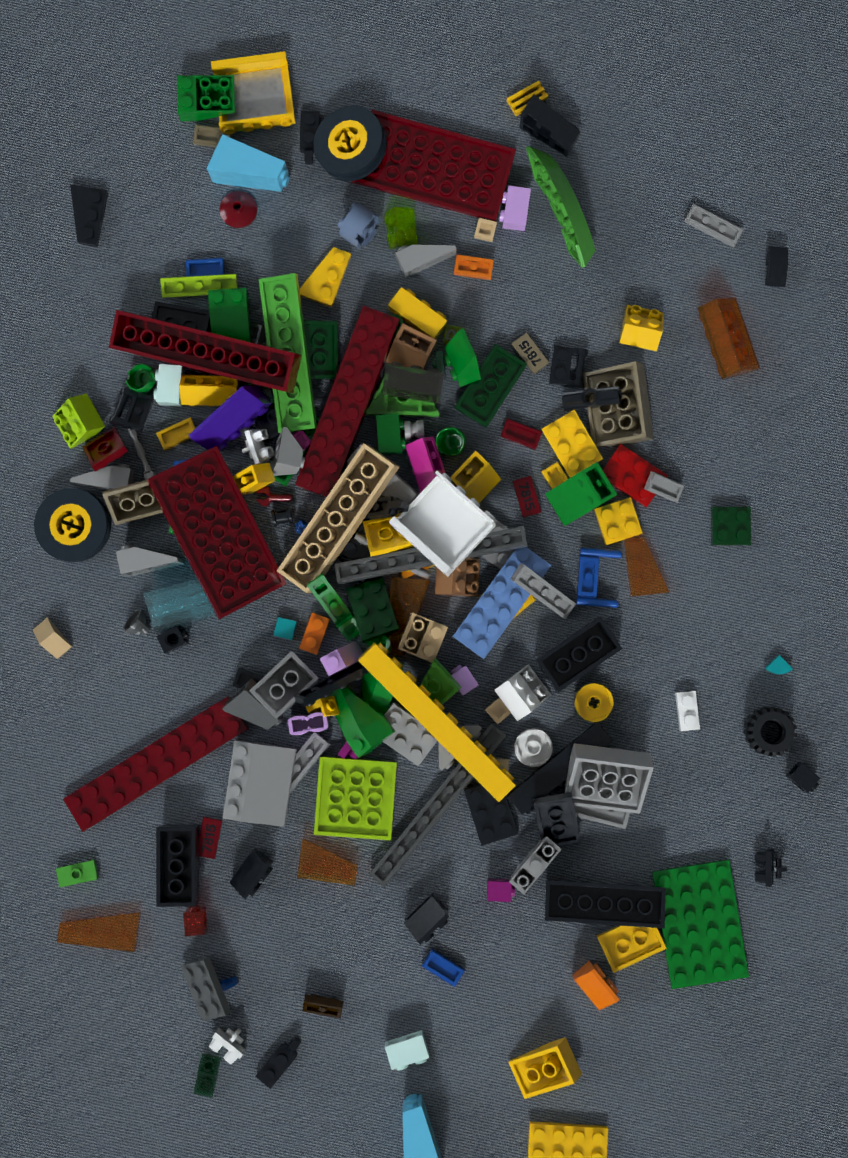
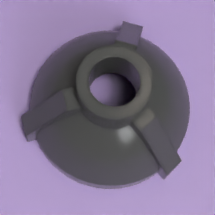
(137, 623)

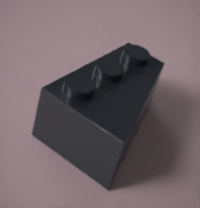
(548, 126)

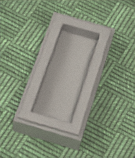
(664, 487)

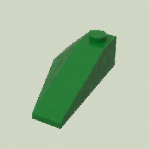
(376, 693)
(360, 723)

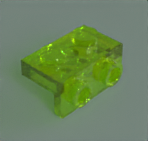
(400, 227)

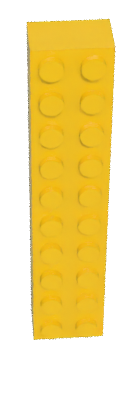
(436, 722)

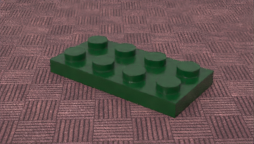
(485, 396)

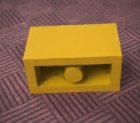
(254, 478)

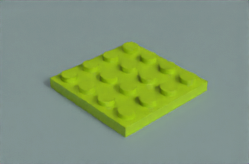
(355, 798)

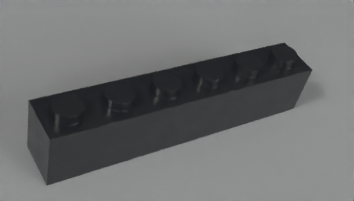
(554, 771)

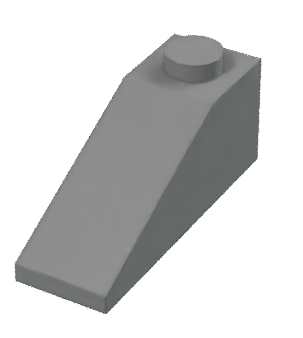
(419, 257)
(106, 478)

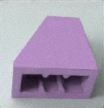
(341, 658)

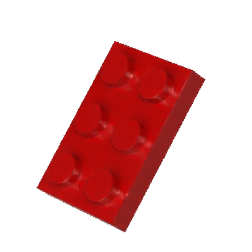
(630, 473)

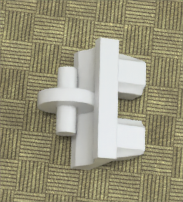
(256, 447)
(231, 1041)

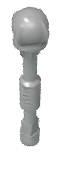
(148, 473)

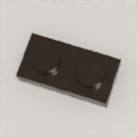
(322, 1006)

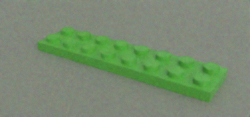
(286, 332)

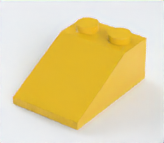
(545, 1068)

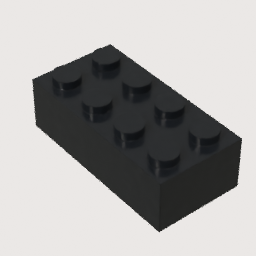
(578, 654)
(177, 865)

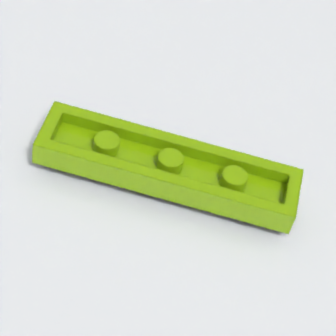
(196, 285)

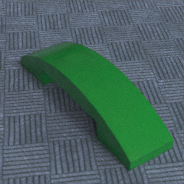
(334, 606)

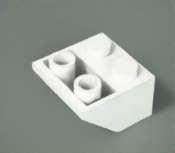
(522, 692)

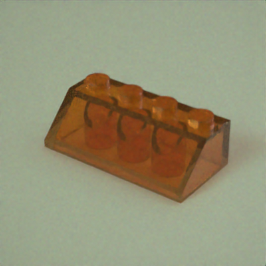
(728, 337)

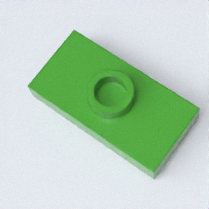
(77, 873)

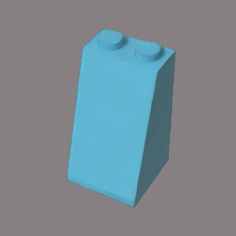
(245, 166)
(418, 1132)

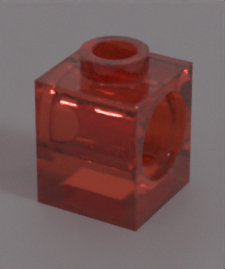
(195, 921)

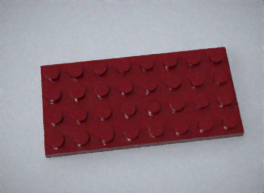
(441, 168)
(216, 532)

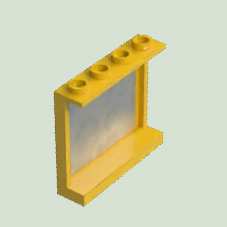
(260, 92)

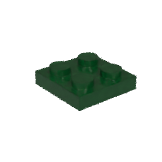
(730, 526)

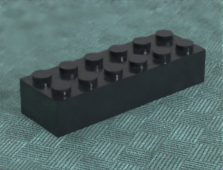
(605, 904)

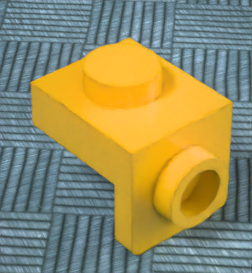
(326, 705)

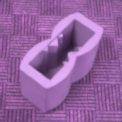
(302, 723)

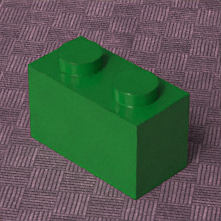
(389, 434)

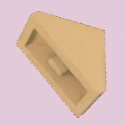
(51, 638)

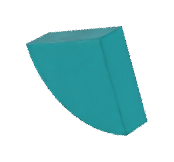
(778, 666)

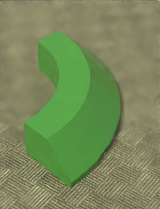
(564, 205)

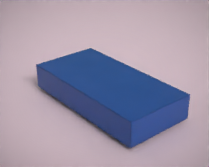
(205, 267)
(443, 967)

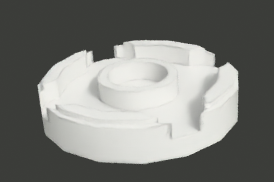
(533, 747)

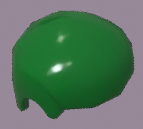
(141, 378)
(451, 441)

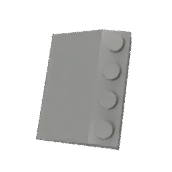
(608, 777)
(259, 783)

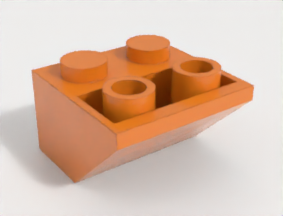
(595, 986)

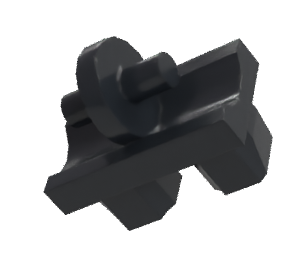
(767, 877)

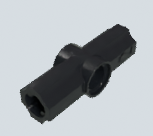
(603, 397)

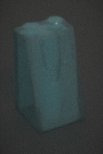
(178, 605)

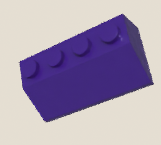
(231, 418)

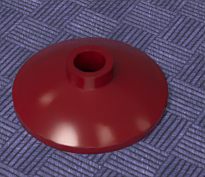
(241, 217)

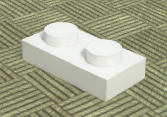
(687, 711)

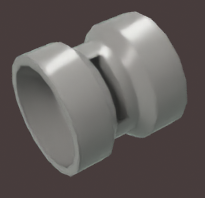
(415, 429)

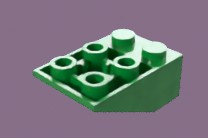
(205, 96)
(580, 494)

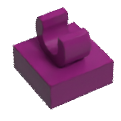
(347, 750)

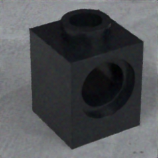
(164, 639)
(803, 777)

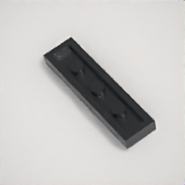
(327, 686)

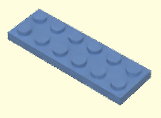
(498, 604)

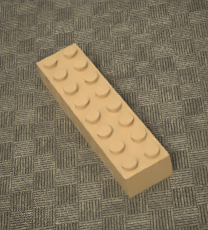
(338, 517)

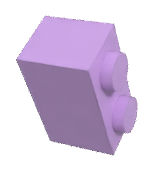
(516, 208)

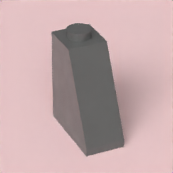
(247, 707)

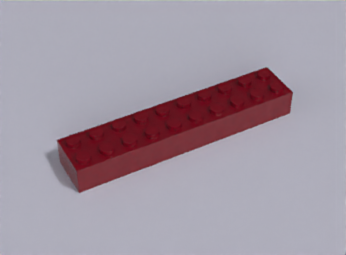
(205, 351)
(348, 401)

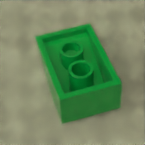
(230, 313)

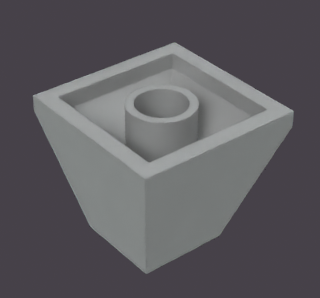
(287, 455)

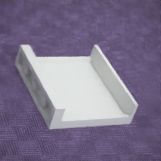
(444, 523)

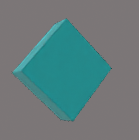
(285, 628)

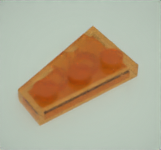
(642, 570)
(324, 865)

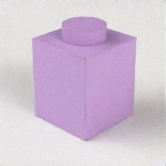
(464, 678)

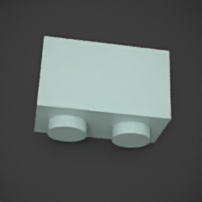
(168, 383)
(407, 1050)

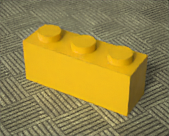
(417, 313)
(206, 389)

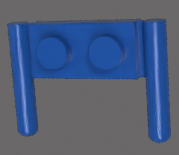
(588, 577)

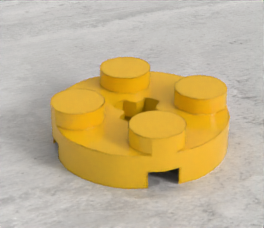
(583, 698)

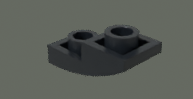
(777, 266)

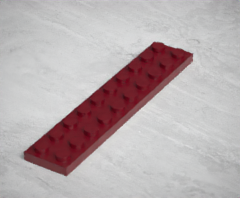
(153, 765)

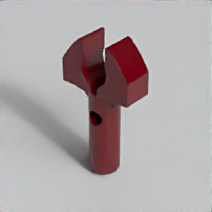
(272, 497)

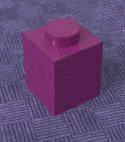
(500, 890)

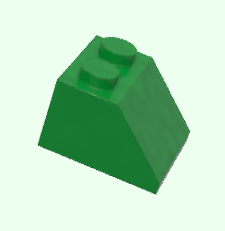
(462, 359)

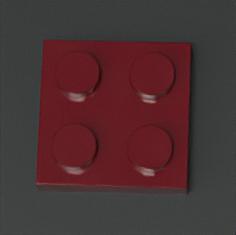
(105, 449)

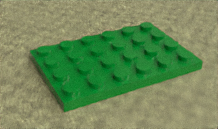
(701, 924)

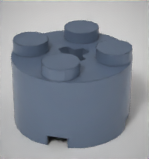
(358, 225)

